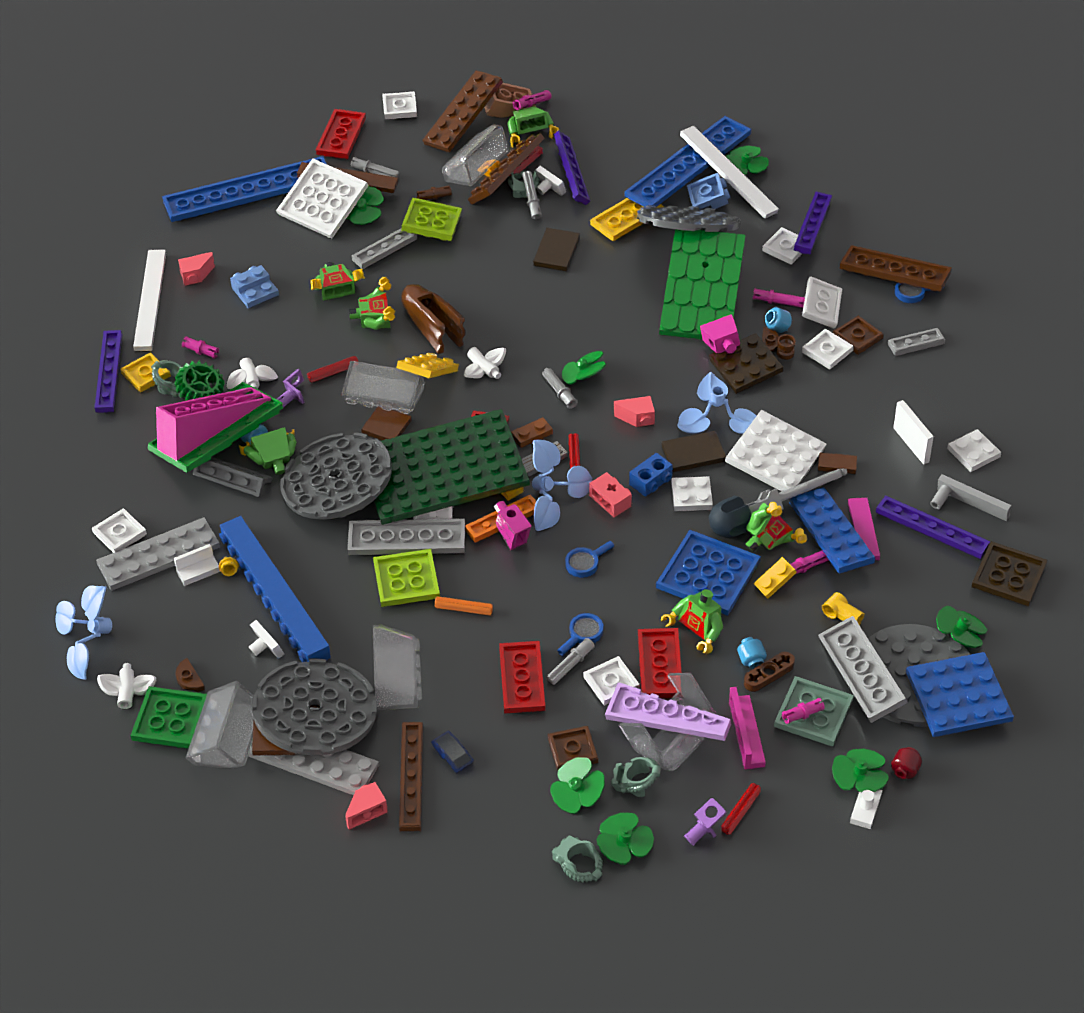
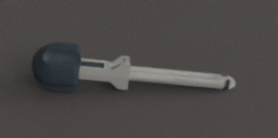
(732, 515)

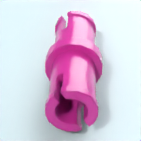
(200, 347)
(803, 710)

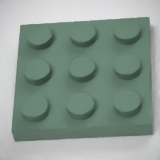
(820, 726)

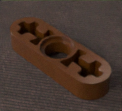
(766, 679)

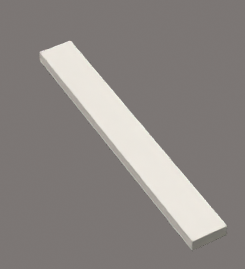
(729, 172)
(149, 300)

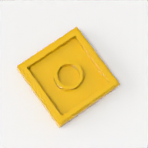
(140, 372)

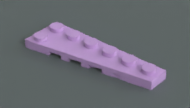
(634, 706)

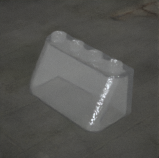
(476, 157)
(382, 387)
(396, 668)
(224, 728)

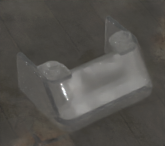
(670, 747)

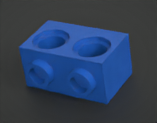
(650, 474)

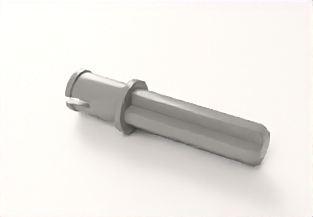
(373, 168)
(532, 202)
(563, 392)
(577, 655)

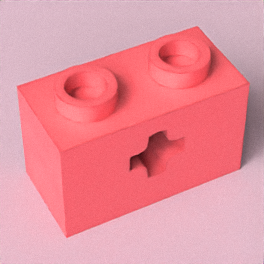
(610, 494)

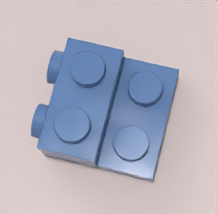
(709, 192)
(253, 286)

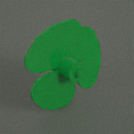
(742, 159)
(362, 211)
(583, 368)
(960, 626)
(857, 771)
(573, 789)
(618, 836)

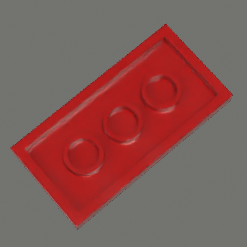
(340, 133)
(658, 657)
(522, 677)

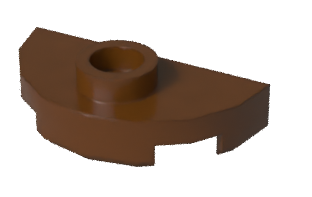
(770, 338)
(187, 677)

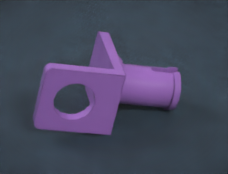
(292, 392)
(704, 823)

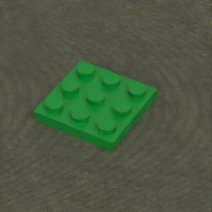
(168, 717)

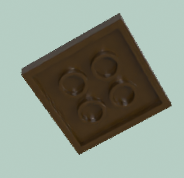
(747, 365)
(1009, 573)

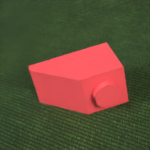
(196, 268)
(635, 411)
(365, 805)

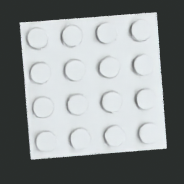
(322, 198)
(775, 452)

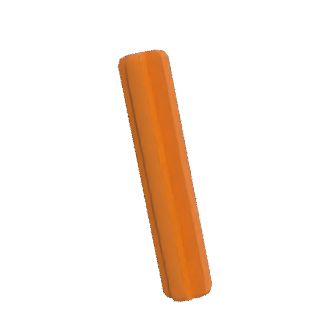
(463, 605)

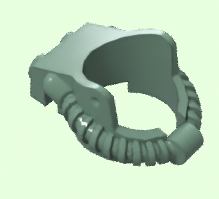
(518, 187)
(166, 387)
(624, 775)
(571, 846)

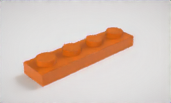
(486, 525)

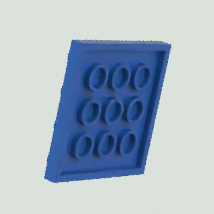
(708, 565)
(959, 694)

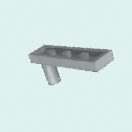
(969, 495)

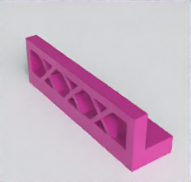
(746, 730)

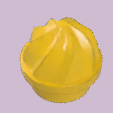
(228, 566)

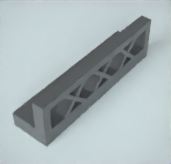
(233, 476)

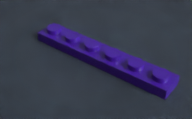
(572, 168)
(812, 223)
(108, 371)
(933, 527)

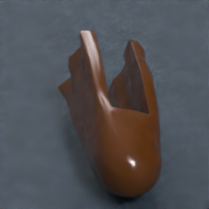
(433, 316)

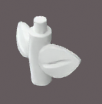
(484, 365)
(250, 374)
(125, 685)

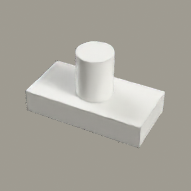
(549, 181)
(264, 641)
(866, 808)

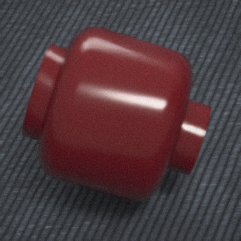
(906, 763)

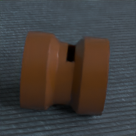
(786, 346)

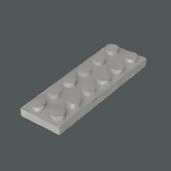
(403, 536)
(155, 553)
(862, 669)
(339, 770)

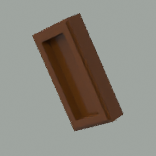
(831, 462)

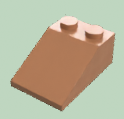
(502, 101)

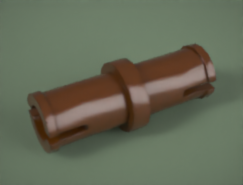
(434, 193)

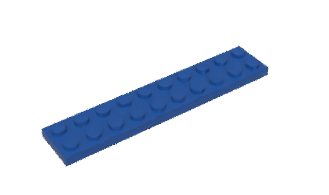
(685, 164)
(232, 192)

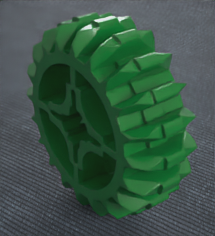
(200, 377)

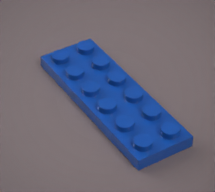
(832, 530)

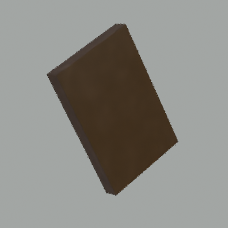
(556, 249)
(694, 451)

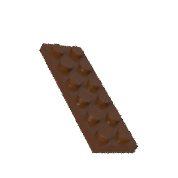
(462, 111)
(505, 168)
(895, 268)

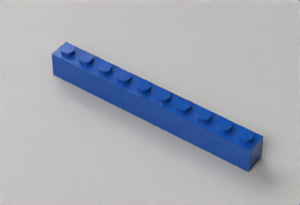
(274, 591)

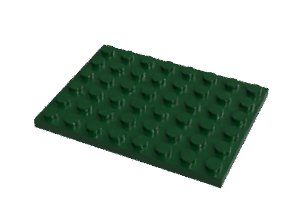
(450, 466)

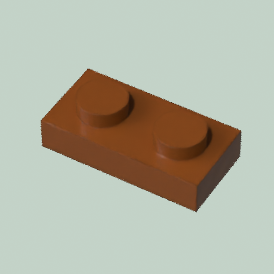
(533, 431)

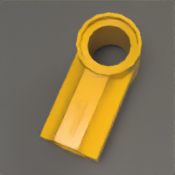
(838, 607)

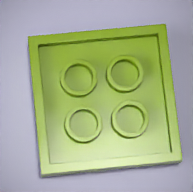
(431, 219)
(406, 577)

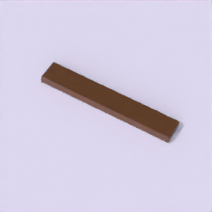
(380, 182)
(411, 776)

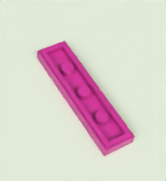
(863, 523)

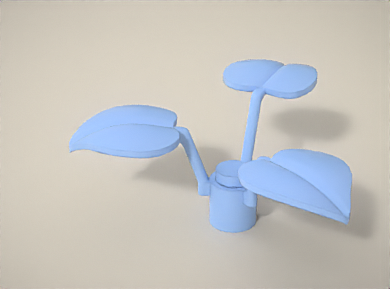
(714, 391)
(544, 458)
(91, 602)

